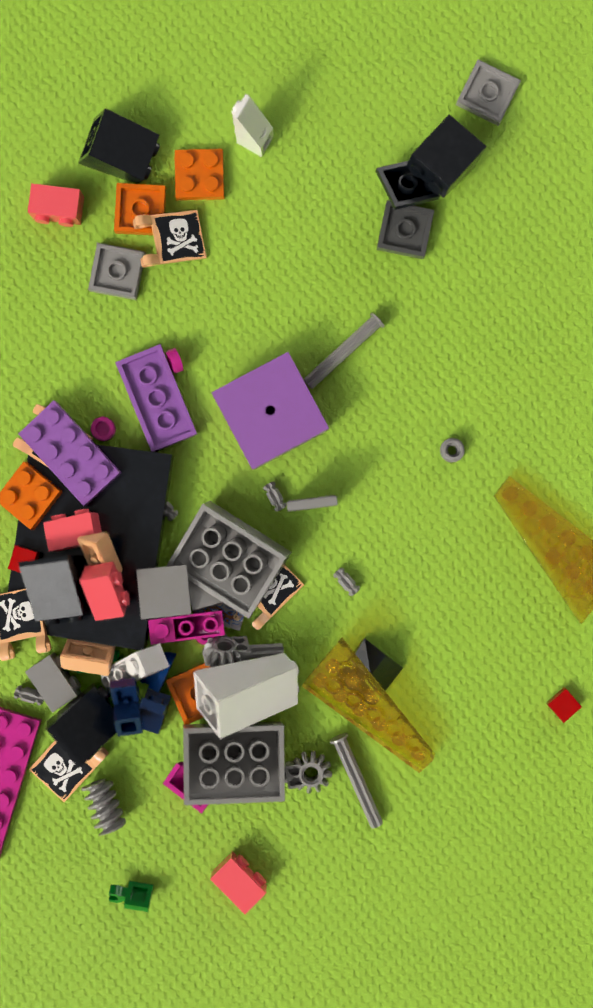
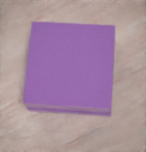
(270, 411)

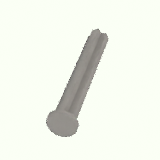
(343, 351)
(357, 780)

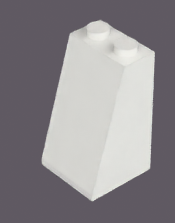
(245, 692)

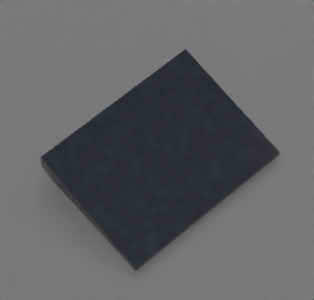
(134, 517)

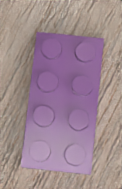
(156, 398)
(69, 453)

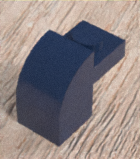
(126, 706)
(154, 710)

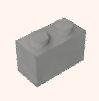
(53, 682)

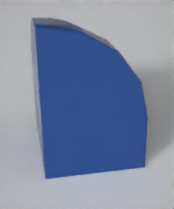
(158, 679)

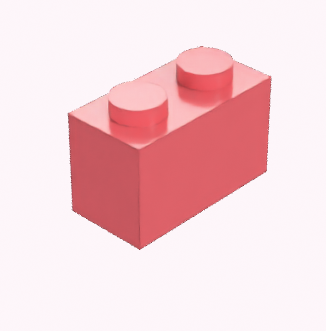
(55, 204)
(64, 531)
(104, 591)
(239, 882)

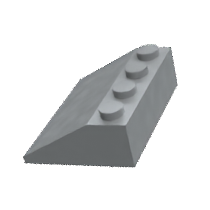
(229, 558)
(236, 767)

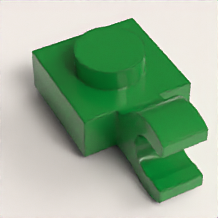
(136, 895)

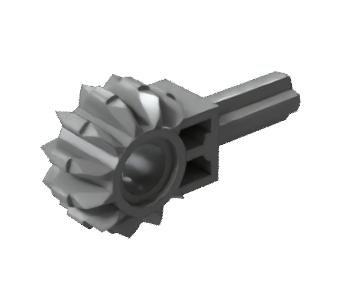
(228, 650)
(296, 777)

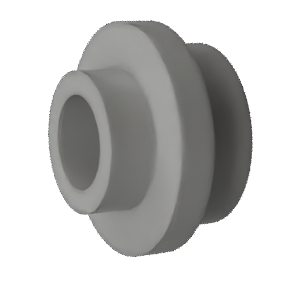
(459, 450)

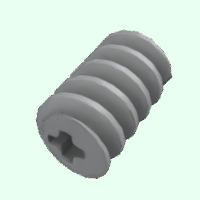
(104, 806)

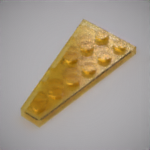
(555, 543)
(358, 697)

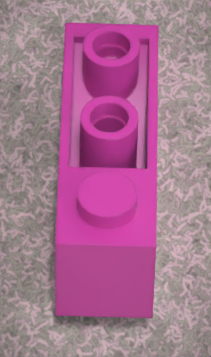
(186, 627)

